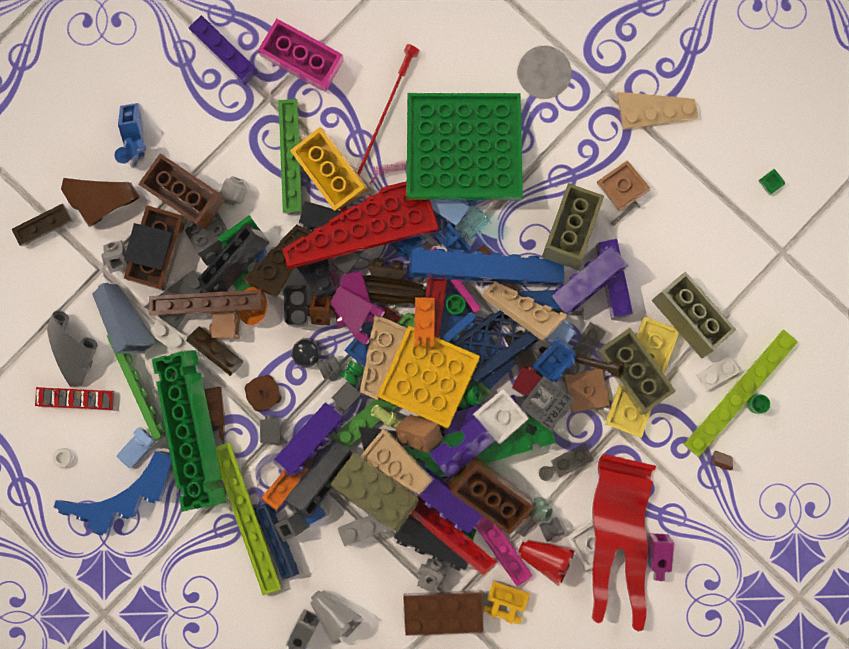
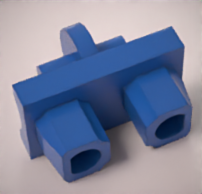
(130, 152)
(452, 240)

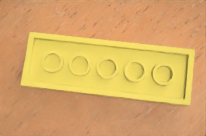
(659, 342)

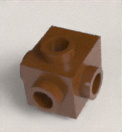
(321, 310)

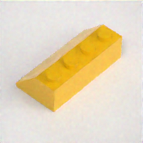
(329, 169)

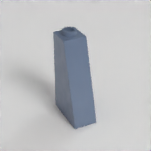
(121, 320)

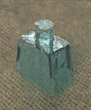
(473, 224)

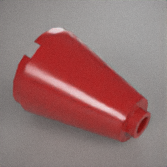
(547, 559)

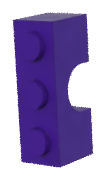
(454, 458)

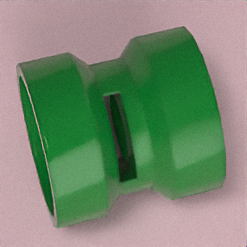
(455, 305)
(354, 368)
(471, 397)
(761, 406)

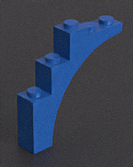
(102, 514)

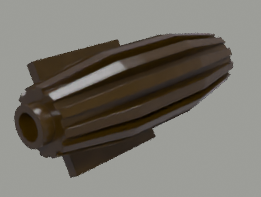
(387, 285)

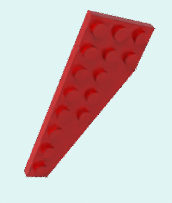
(373, 223)

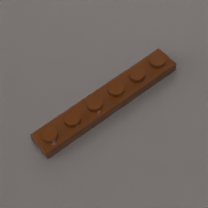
(206, 302)

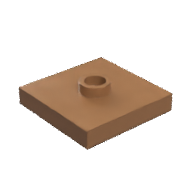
(623, 185)
(587, 390)

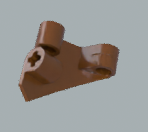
(97, 198)

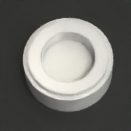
(62, 457)

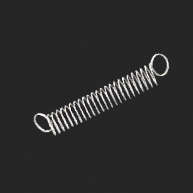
(270, 458)

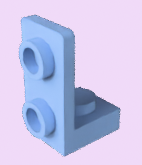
(136, 447)

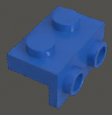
(555, 360)

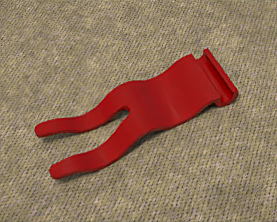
(620, 524)

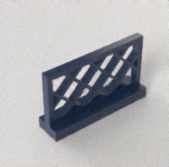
(506, 355)

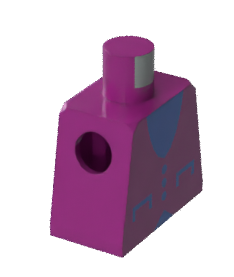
(660, 555)

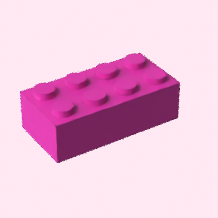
(300, 55)

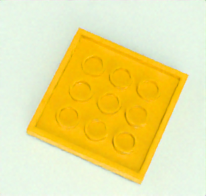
(429, 378)

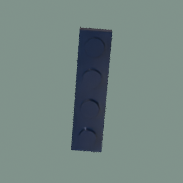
(279, 549)

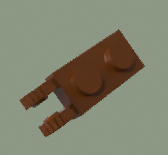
(216, 409)

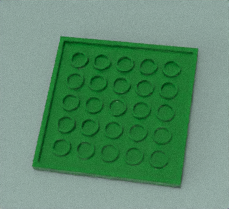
(464, 146)

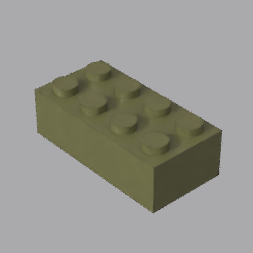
(573, 226)
(693, 315)
(642, 377)
(374, 493)

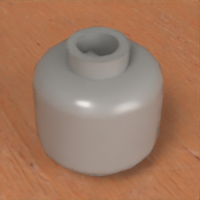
(233, 190)

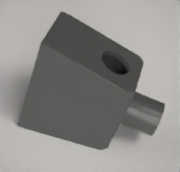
(303, 630)

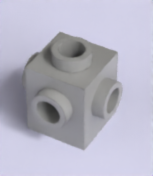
(114, 256)
(431, 575)

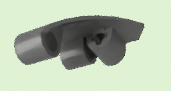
(71, 356)

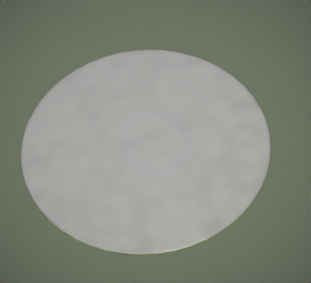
(544, 72)

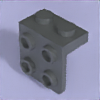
(207, 241)

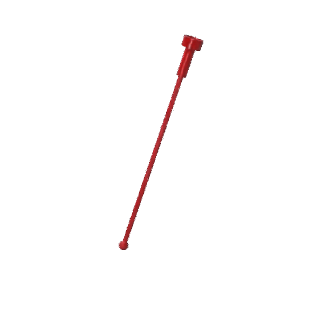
(410, 51)

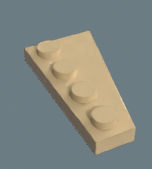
(650, 110)
(532, 316)
(383, 346)
(395, 462)

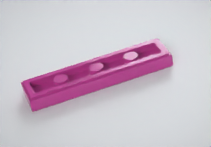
(464, 293)
(504, 551)

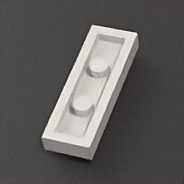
(171, 337)

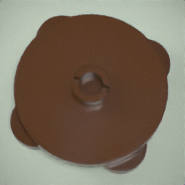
(262, 393)

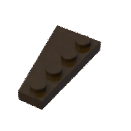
(272, 271)

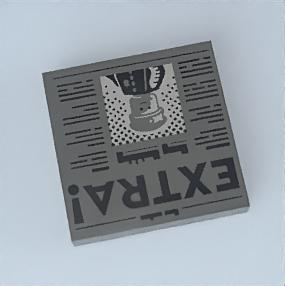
(547, 403)

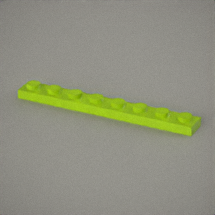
(740, 393)
(247, 520)

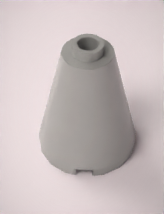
(334, 616)

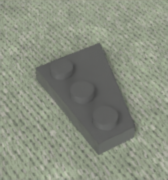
(186, 285)

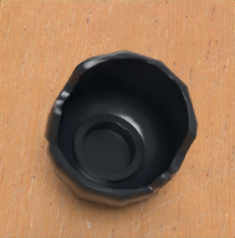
(306, 352)

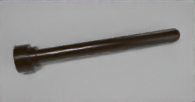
(614, 368)

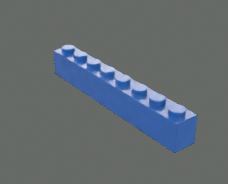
(485, 268)

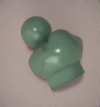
(541, 511)

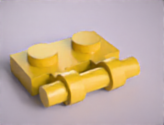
(509, 597)

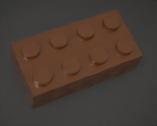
(182, 191)
(165, 221)
(491, 495)
(443, 612)

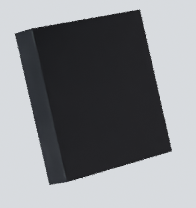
(148, 246)

